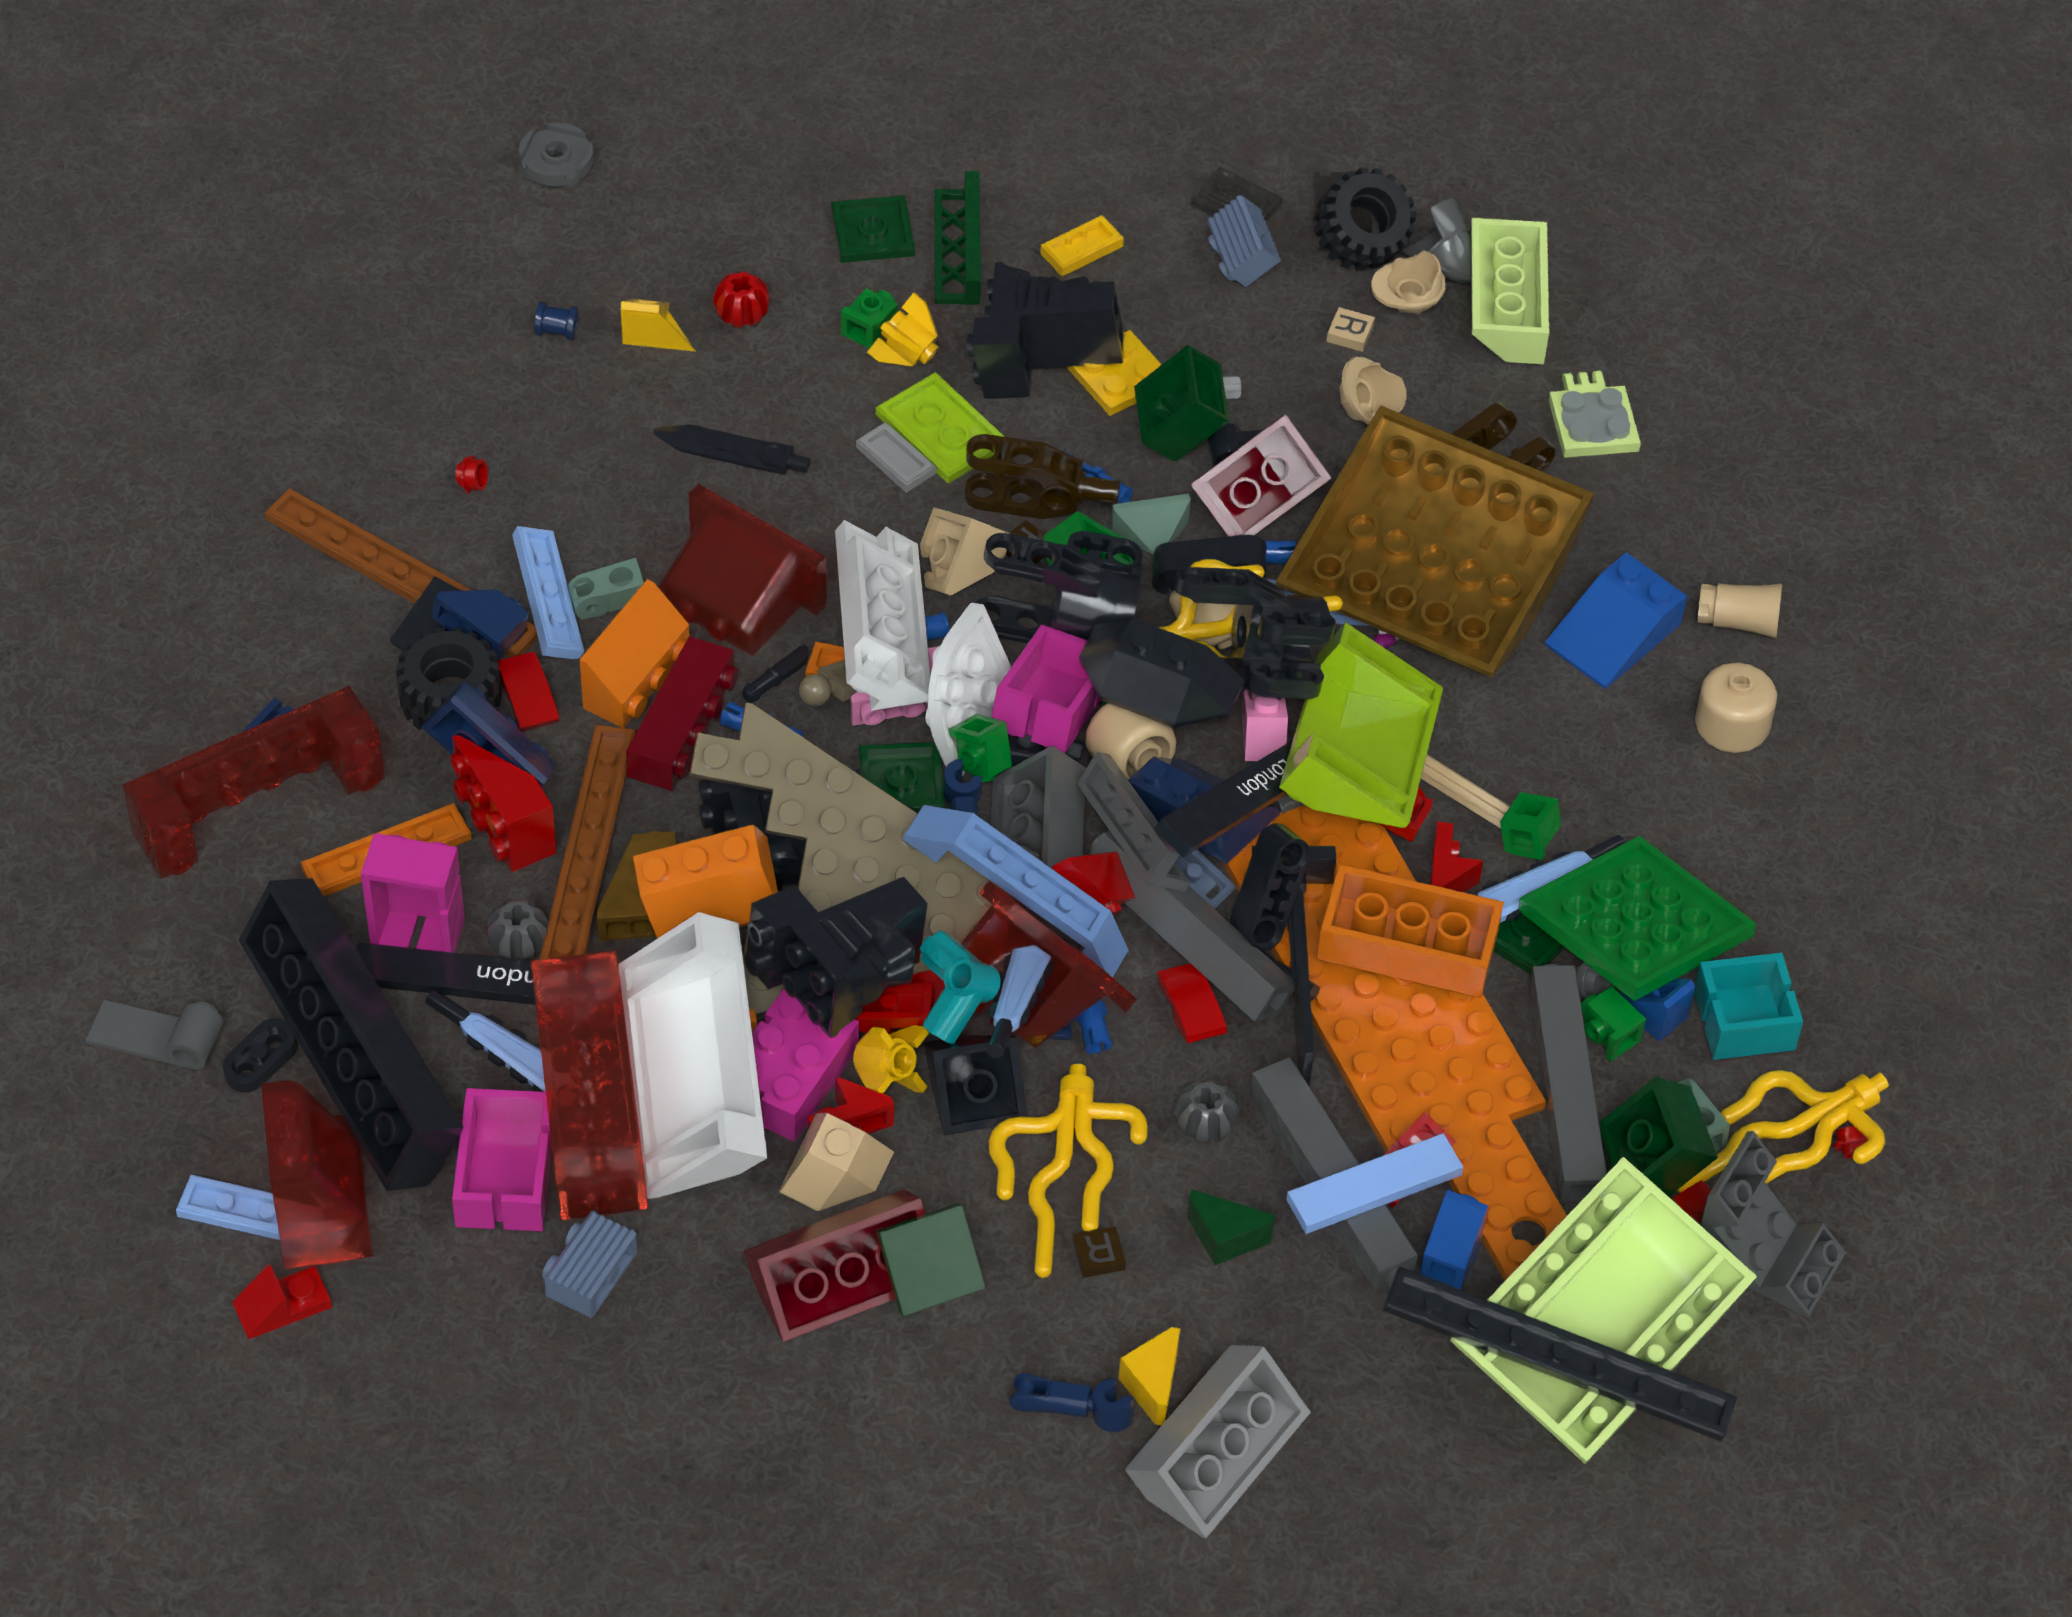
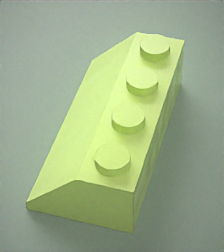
(1510, 288)

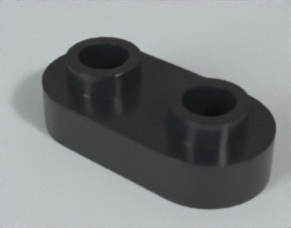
(257, 1057)

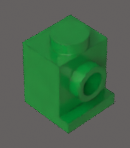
(870, 312)
(982, 746)
(1530, 825)
(1612, 1022)

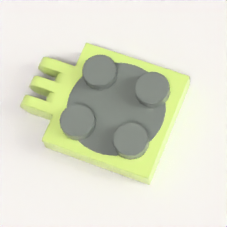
(1593, 417)

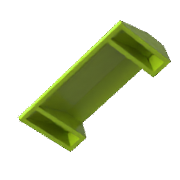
(1364, 734)

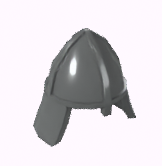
(1448, 242)

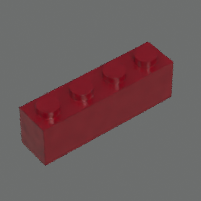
(680, 710)

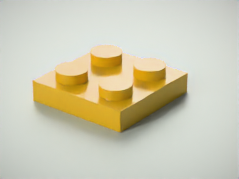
(1114, 383)

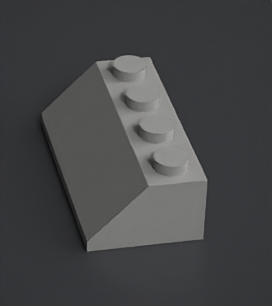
(1219, 1438)

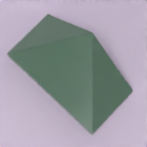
(1151, 520)

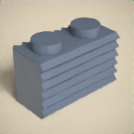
(1242, 241)
(590, 1264)

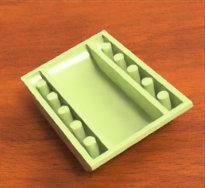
(1624, 1275)

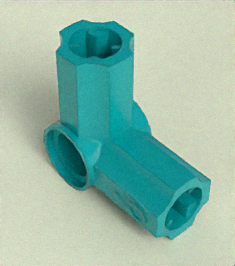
(965, 982)

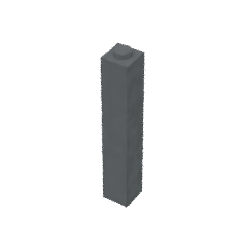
(1206, 941)
(1566, 1081)
(1320, 1152)

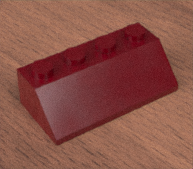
(828, 1266)

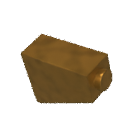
(621, 909)

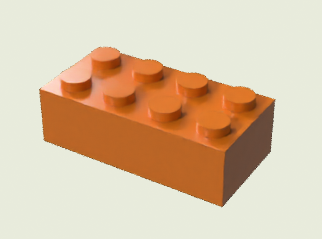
(1410, 930)

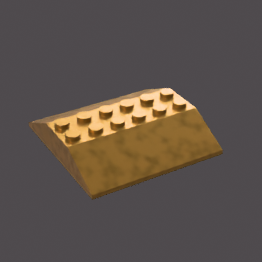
(1438, 541)

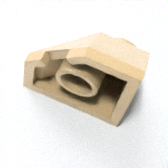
(956, 551)
(835, 1164)

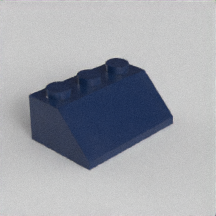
(472, 717)
(1171, 783)

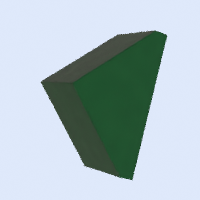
(1228, 1227)

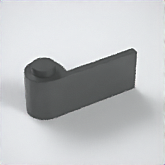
(156, 1035)

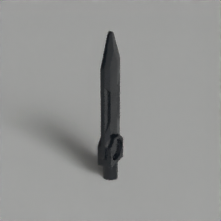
(733, 448)

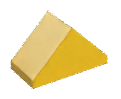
(1150, 1372)

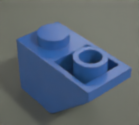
(1454, 1239)

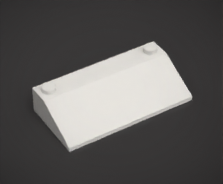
(692, 1056)

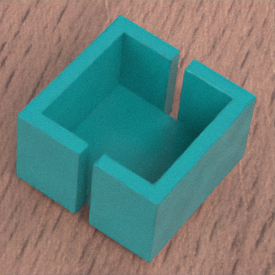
(1743, 1003)

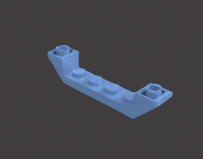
(1023, 877)

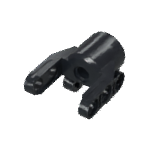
(1086, 588)
(1267, 629)

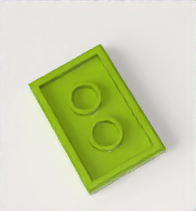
(937, 424)

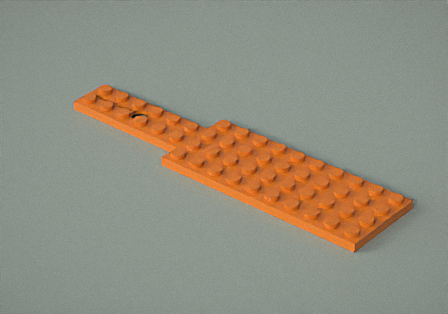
(1422, 1050)

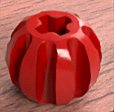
(741, 299)

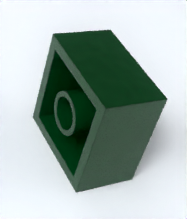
(1660, 1134)

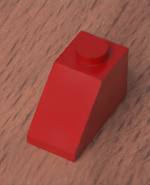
(1099, 877)

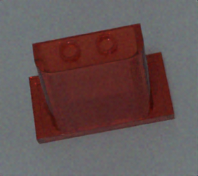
(741, 574)
(1073, 983)
(314, 1179)

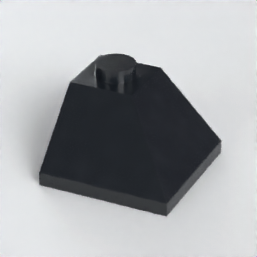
(973, 1087)

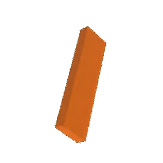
(343, 865)

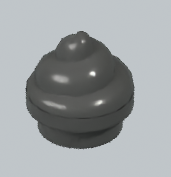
(1590, 981)

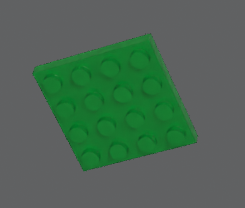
(1637, 917)

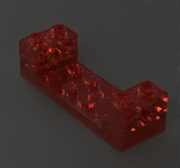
(260, 758)
(589, 1085)

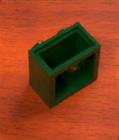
(1181, 403)

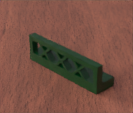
(970, 239)

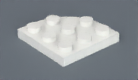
(964, 677)

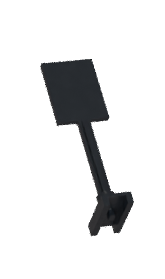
(1318, 871)

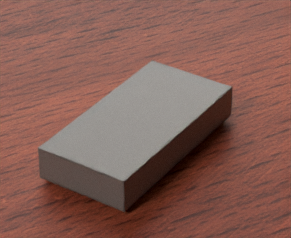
(895, 457)

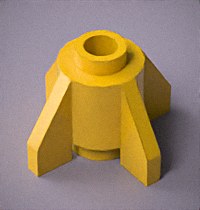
(908, 337)
(889, 1058)

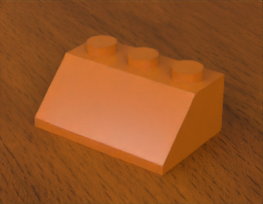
(632, 656)
(706, 876)

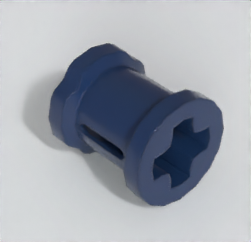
(556, 320)

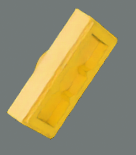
(1082, 245)

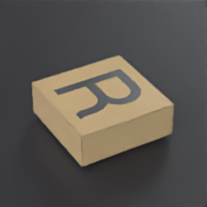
(1350, 329)

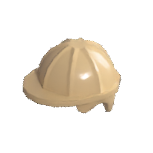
(1410, 283)
(1367, 387)

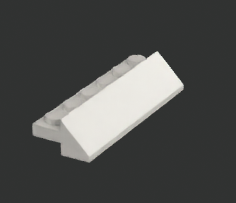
(882, 616)

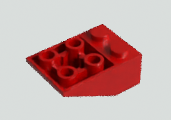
(504, 804)

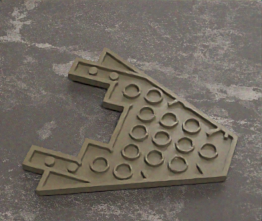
(847, 829)

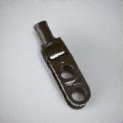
(1495, 425)
(1057, 476)

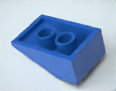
(1618, 621)

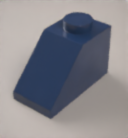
(485, 612)

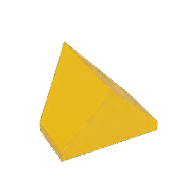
(651, 325)

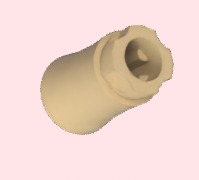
(1741, 607)

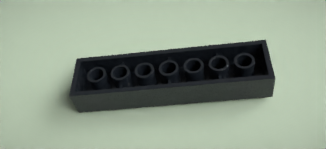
(350, 1034)

